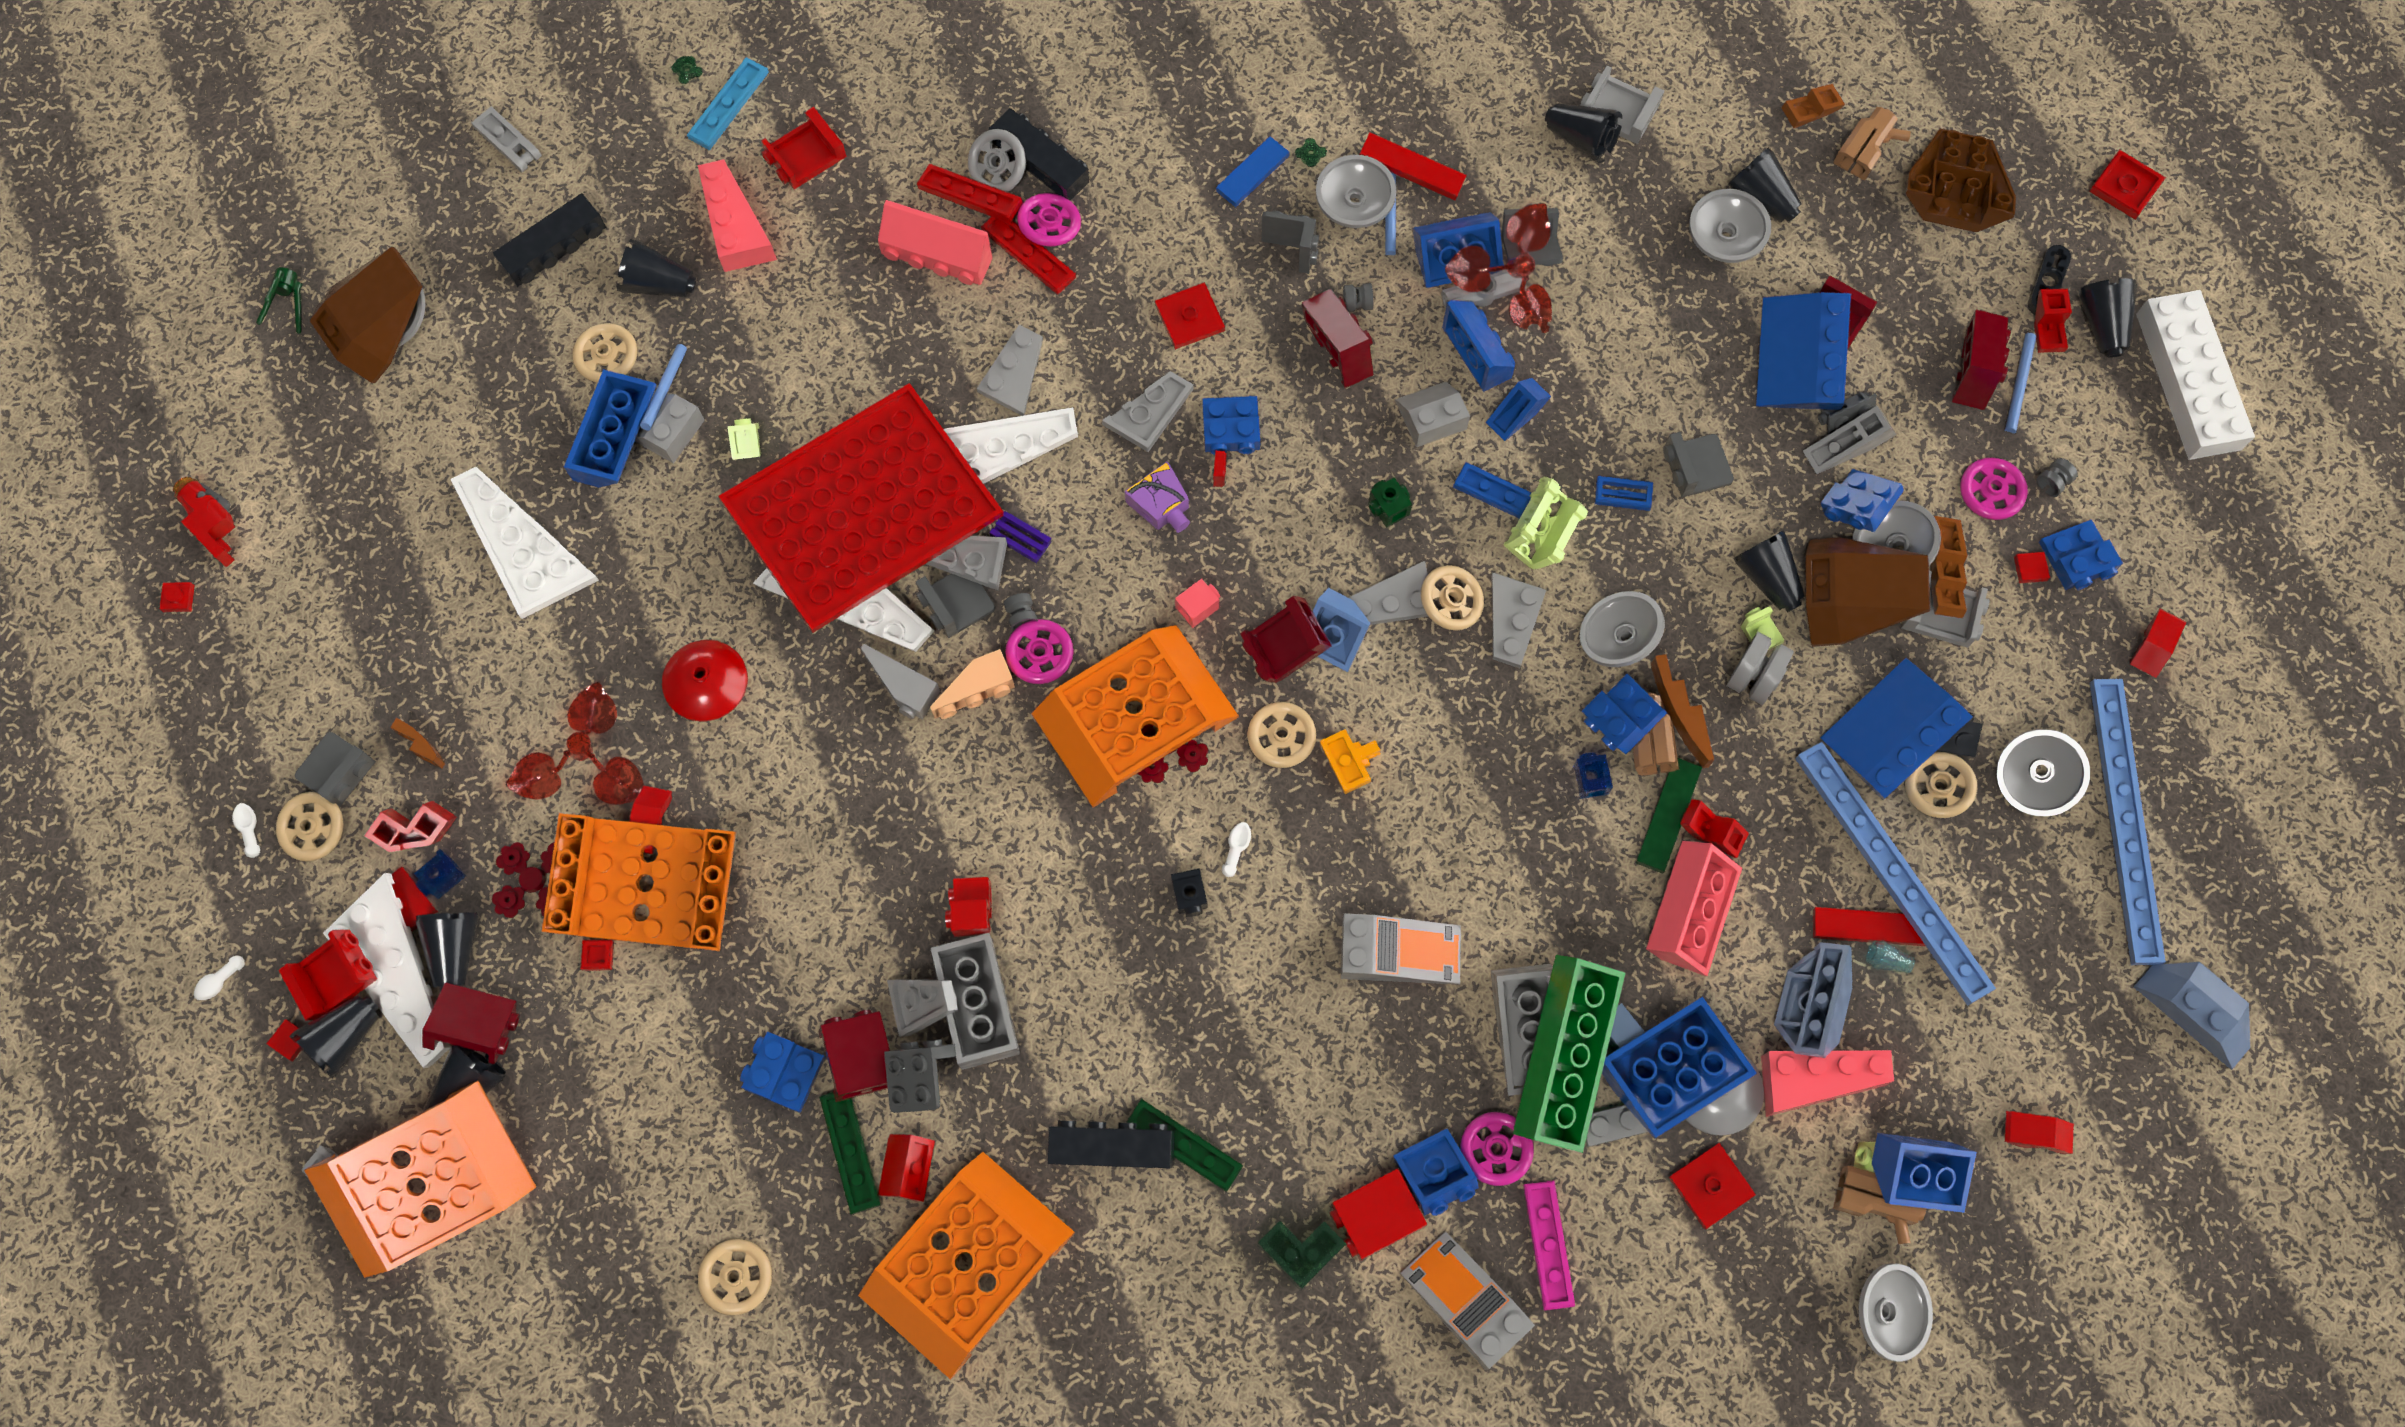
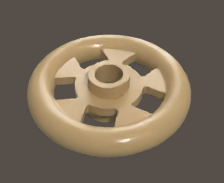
(608, 331)
(1472, 589)
(1269, 755)
(1954, 805)
(331, 832)
(758, 1288)

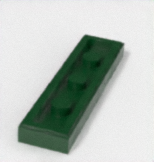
(1667, 816)
(1190, 1148)
(850, 1154)

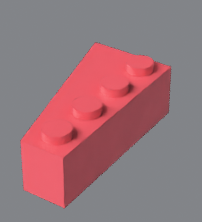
(734, 225)
(1804, 1080)

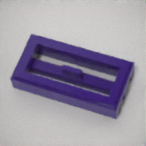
(1001, 524)

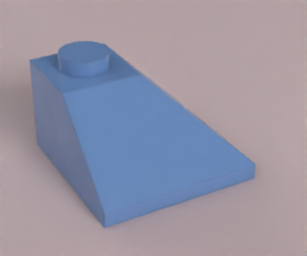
(1343, 627)

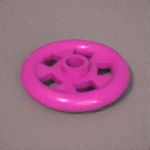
(1048, 212)
(1987, 508)
(1030, 630)
(1484, 1171)

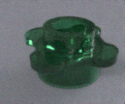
(683, 63)
(1308, 159)

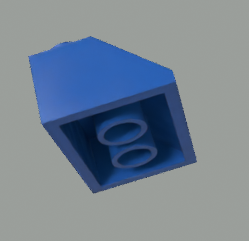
(1441, 241)
(1477, 344)
(1923, 1172)

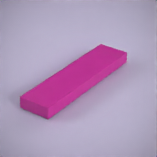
(1549, 1245)

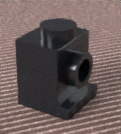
(1185, 880)

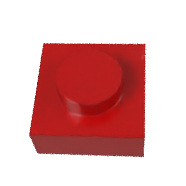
(177, 597)

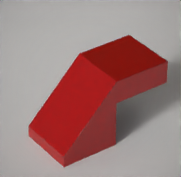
(2051, 314)
(2159, 642)
(650, 808)
(1707, 827)
(2039, 1132)

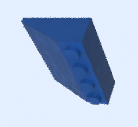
(1803, 351)
(1896, 728)
(1677, 1068)

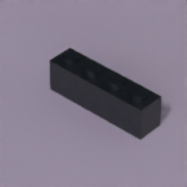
(1044, 158)
(549, 240)
(1111, 1146)

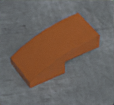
(1817, 104)
(420, 747)

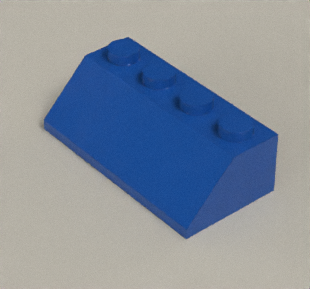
(609, 429)

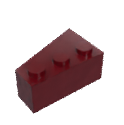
(1340, 336)
(1983, 359)

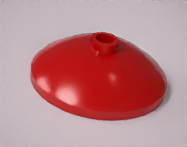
(712, 694)

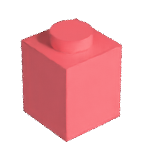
(1197, 602)

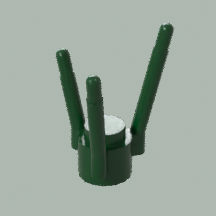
(283, 284)

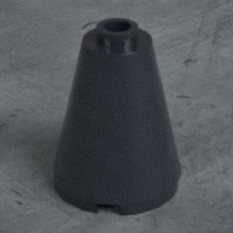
(1585, 128)
(1769, 184)
(653, 273)
(2110, 313)
(1773, 571)
(447, 945)
(337, 1033)
(461, 1069)

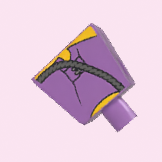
(1160, 499)

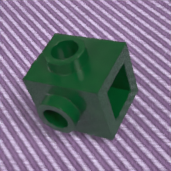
(1389, 501)

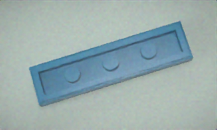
(727, 103)

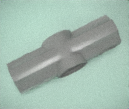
(1501, 285)

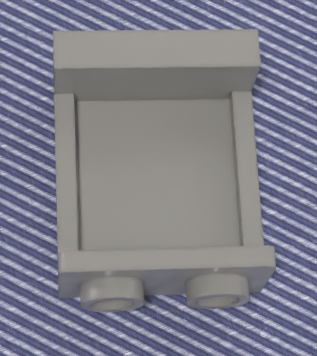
(1634, 104)
(1953, 629)

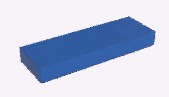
(1252, 171)
(1492, 490)

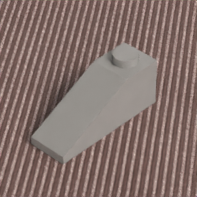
(1850, 440)
(907, 687)

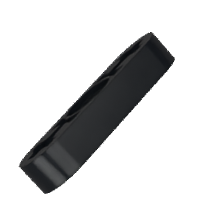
(2045, 269)

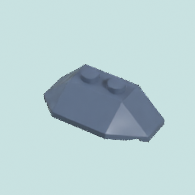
(1816, 1000)
(2201, 1007)

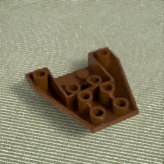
(1961, 183)
(368, 314)
(1861, 589)

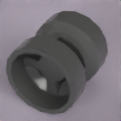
(1364, 297)
(2060, 473)
(1019, 609)

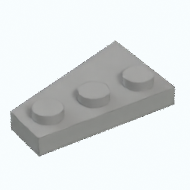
(1013, 371)
(1151, 412)
(975, 559)
(1394, 597)
(1513, 617)
(920, 1003)

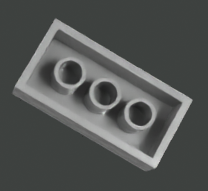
(983, 1021)

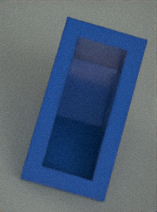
(1518, 408)

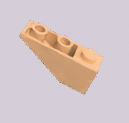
(978, 681)

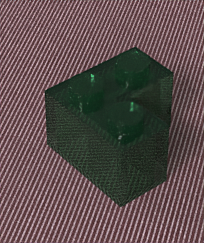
(1301, 1260)

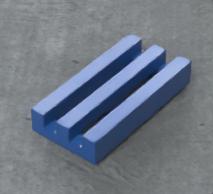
(1624, 503)

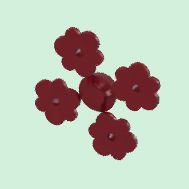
(1191, 762)
(530, 879)

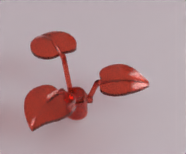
(1471, 269)
(590, 711)

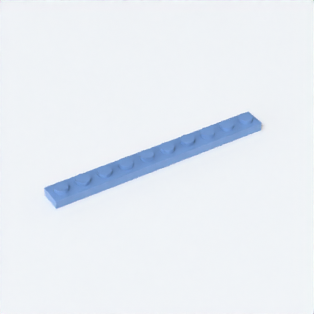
(2127, 822)
(1895, 874)

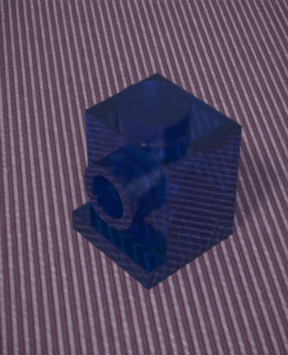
(1597, 765)
(447, 878)

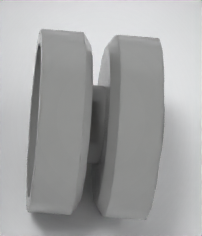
(1758, 667)

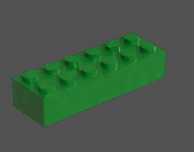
(1569, 1053)

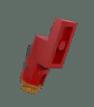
(207, 516)

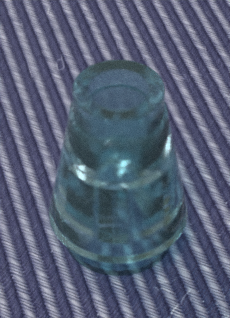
(1888, 957)

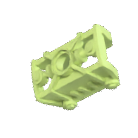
(1554, 530)

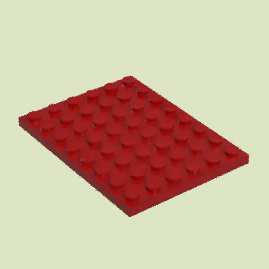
(860, 507)

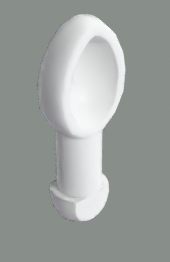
(245, 822)
(1238, 841)
(212, 984)

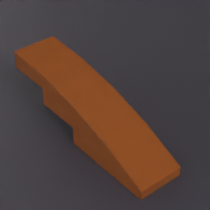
(1948, 570)
(1687, 719)

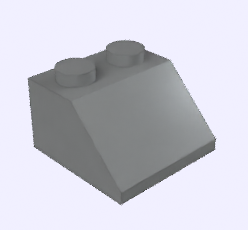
(1433, 413)
(672, 428)

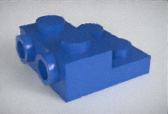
(1231, 424)
(1861, 500)
(2081, 555)
(1623, 714)
(781, 1071)
(1437, 1173)

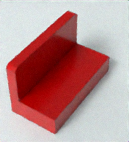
(906, 1167)

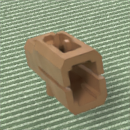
(1875, 131)
(1657, 747)
(1863, 1195)

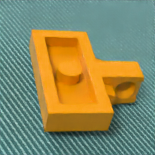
(1349, 759)

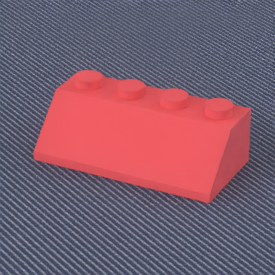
(934, 243)
(1694, 907)

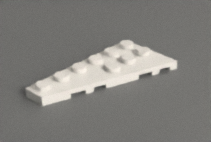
(1011, 442)
(525, 555)
(879, 615)
(396, 963)

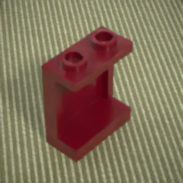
(1860, 305)
(1285, 641)
(471, 1021)
(856, 1054)

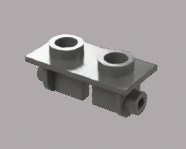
(1853, 408)

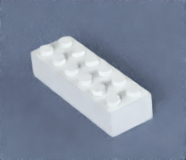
(2195, 375)

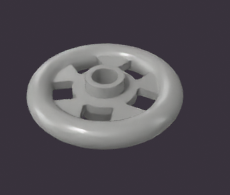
(1008, 143)

